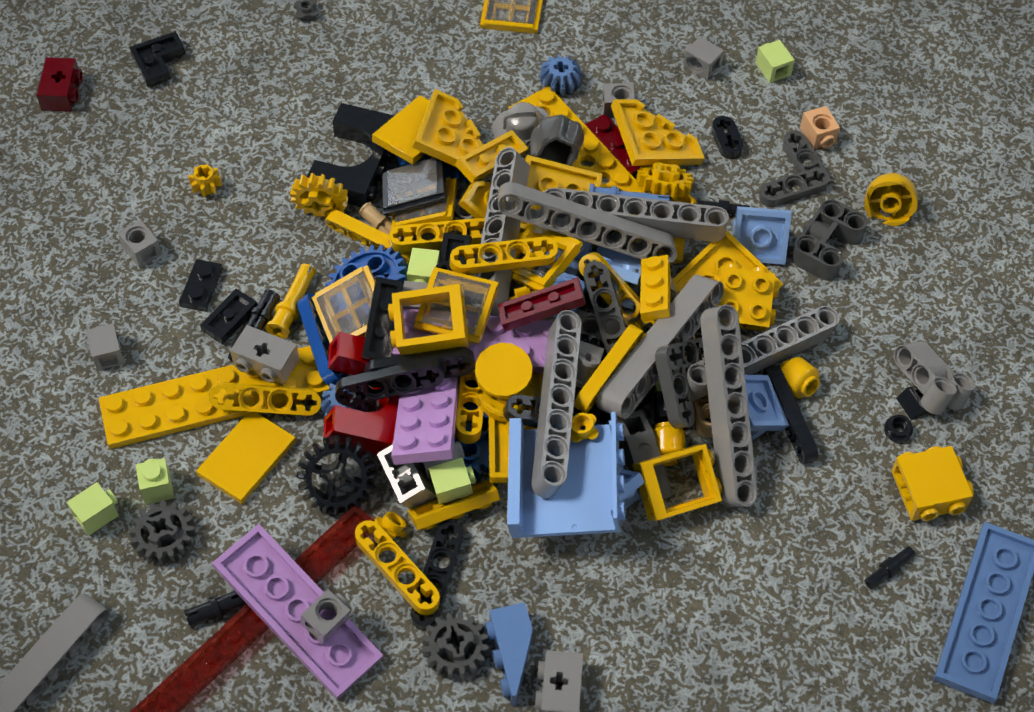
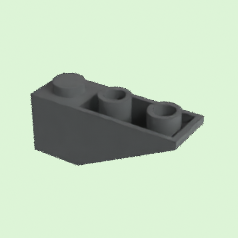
(641, 445)

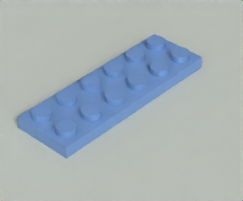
(987, 613)

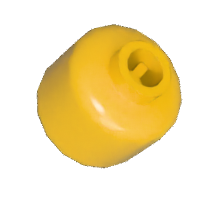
(801, 377)
(669, 439)

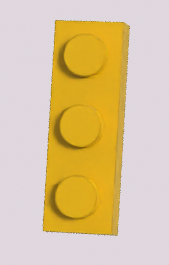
(482, 159)
(655, 288)
(431, 513)

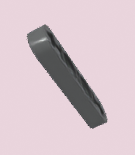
(612, 312)

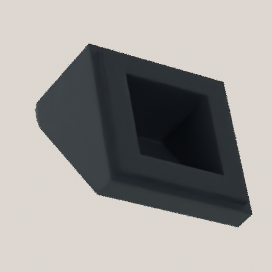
(910, 402)

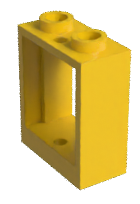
(458, 338)
(651, 492)

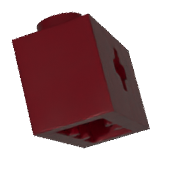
(59, 84)

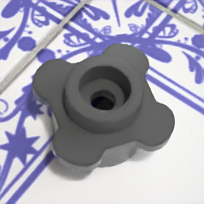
(306, 9)

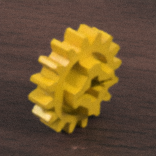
(664, 180)
(318, 195)

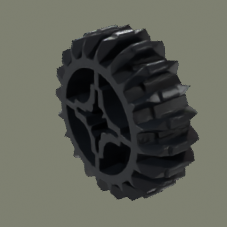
(348, 477)

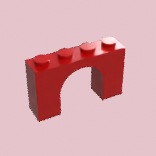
(371, 429)

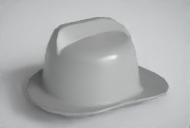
(520, 118)

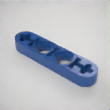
(317, 339)

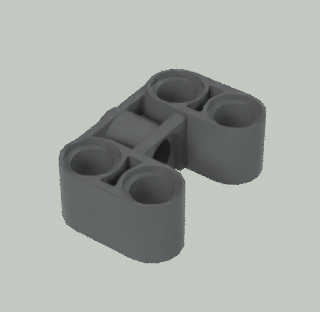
(829, 221)

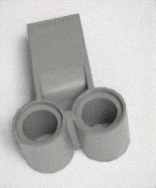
(933, 377)

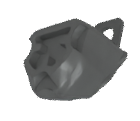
(557, 140)

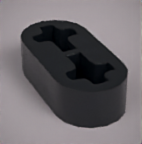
(722, 138)

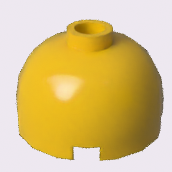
(894, 195)

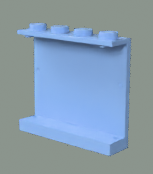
(585, 501)

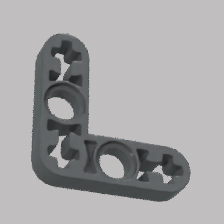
(802, 178)
(678, 403)

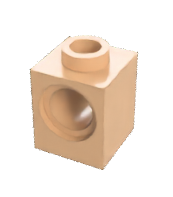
(820, 127)

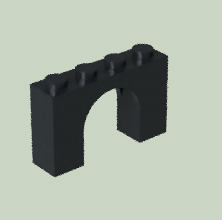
(362, 179)

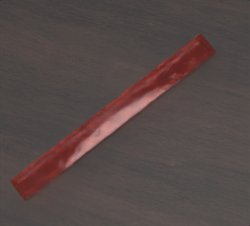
(246, 625)

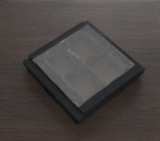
(414, 186)

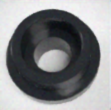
(898, 421)

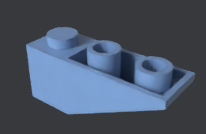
(512, 635)

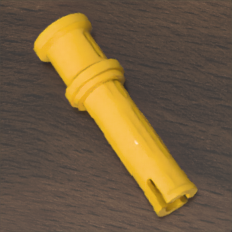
(287, 310)

